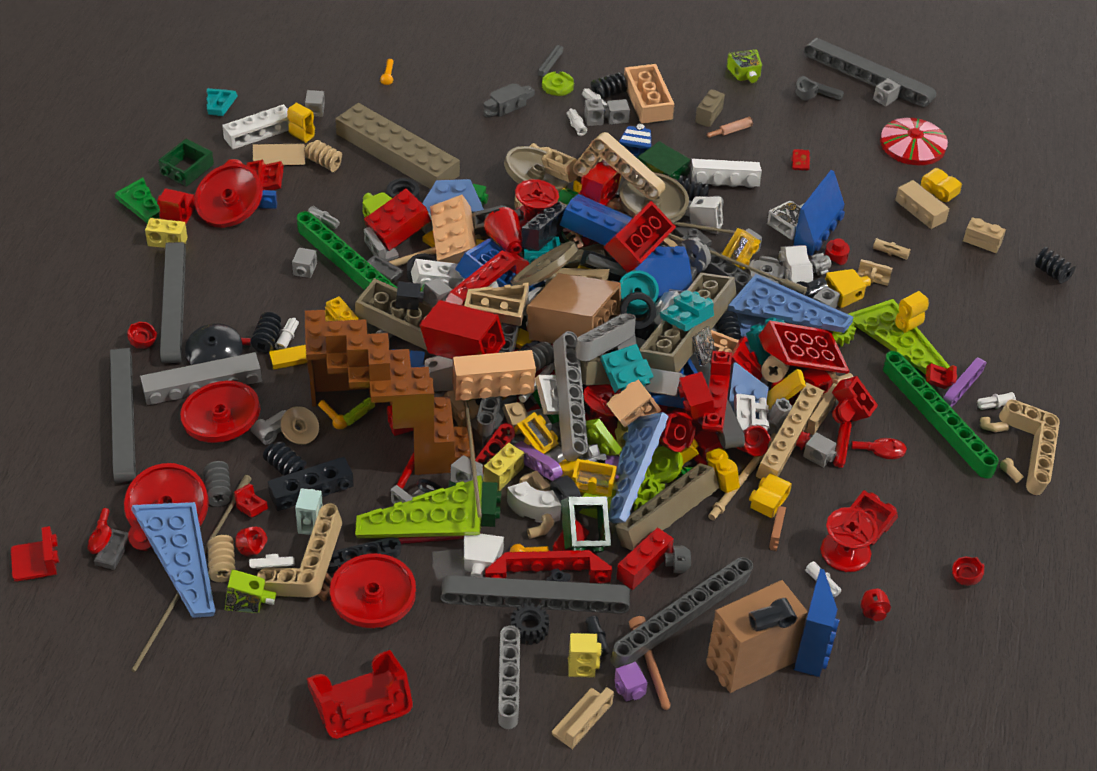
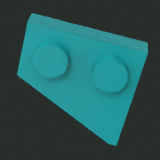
(219, 101)

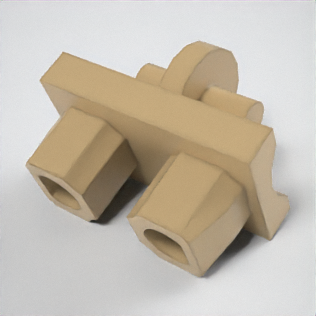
(876, 272)

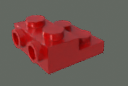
(882, 513)

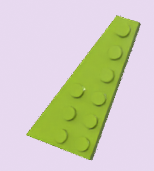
(880, 324)
(430, 514)

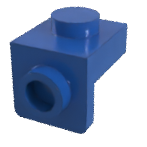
(268, 200)

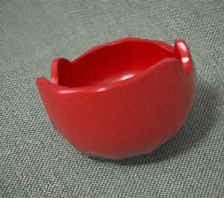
(141, 335)
(756, 440)
(968, 570)

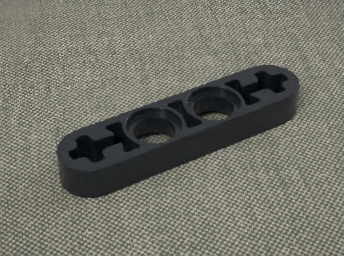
(362, 549)

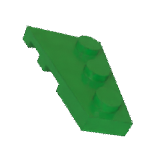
(139, 200)

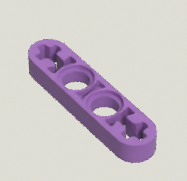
(964, 381)
(538, 461)

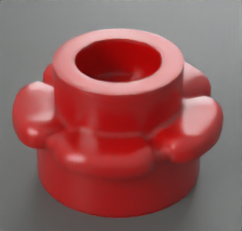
(802, 440)

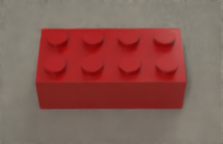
(639, 237)

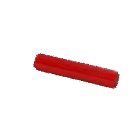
(842, 444)

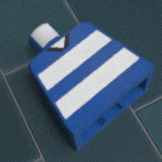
(636, 139)

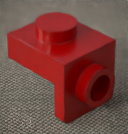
(941, 376)
(249, 502)

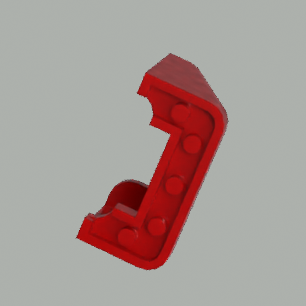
(363, 700)

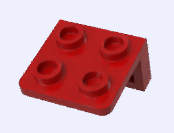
(35, 558)

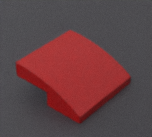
(269, 174)

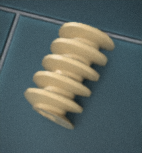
(323, 155)
(772, 374)
(220, 558)

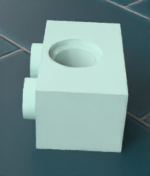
(307, 510)

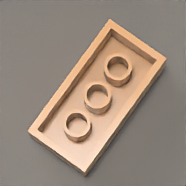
(649, 93)
(452, 229)
(493, 375)

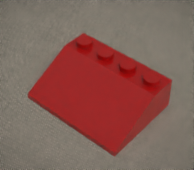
(803, 346)

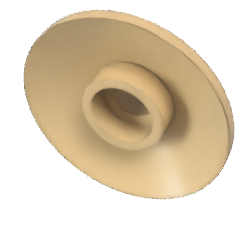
(305, 420)

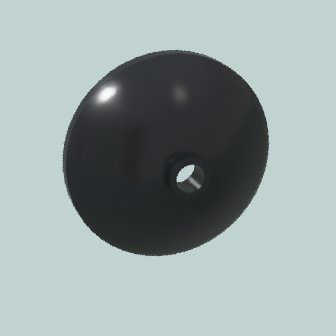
(201, 350)

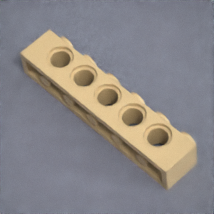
(790, 431)

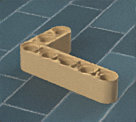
(620, 164)
(1045, 431)
(311, 575)

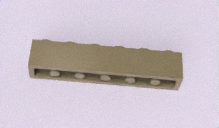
(668, 505)

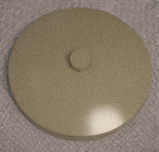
(525, 164)
(671, 202)
(546, 265)

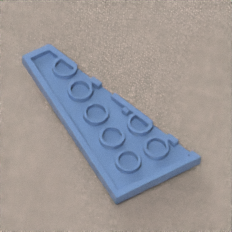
(769, 299)
(633, 462)
(178, 543)

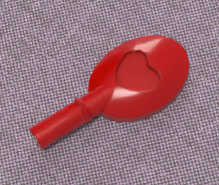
(884, 447)
(101, 535)

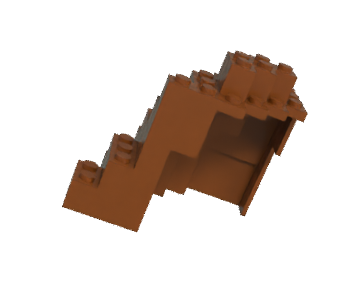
(348, 358)

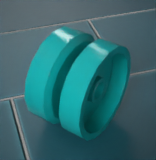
(639, 282)

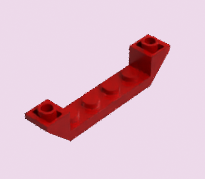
(487, 275)
(719, 390)
(548, 560)

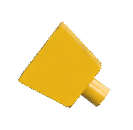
(848, 284)

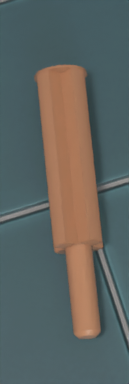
(732, 127)

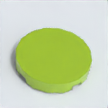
(558, 84)
(665, 465)

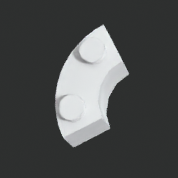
(796, 263)
(532, 502)

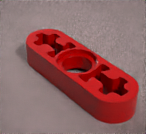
(498, 434)

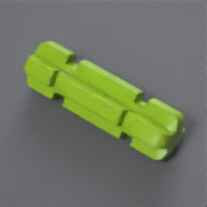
(359, 411)

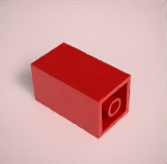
(461, 331)

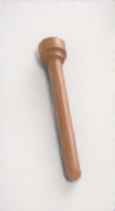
(634, 623)

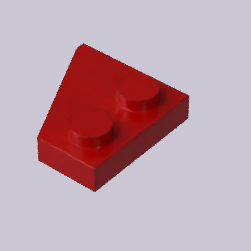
(746, 359)

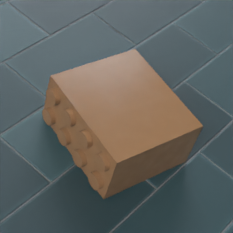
(572, 305)
(744, 655)

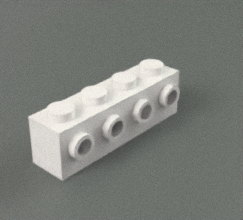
(256, 127)
(726, 172)
(429, 270)

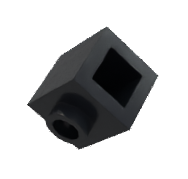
(409, 295)

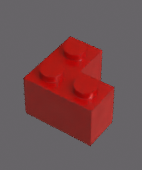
(176, 205)

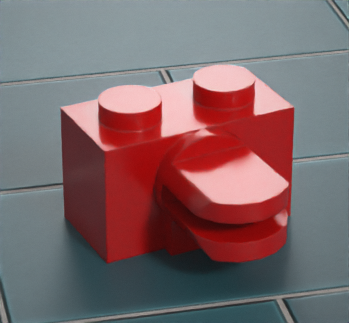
(696, 395)
(854, 401)

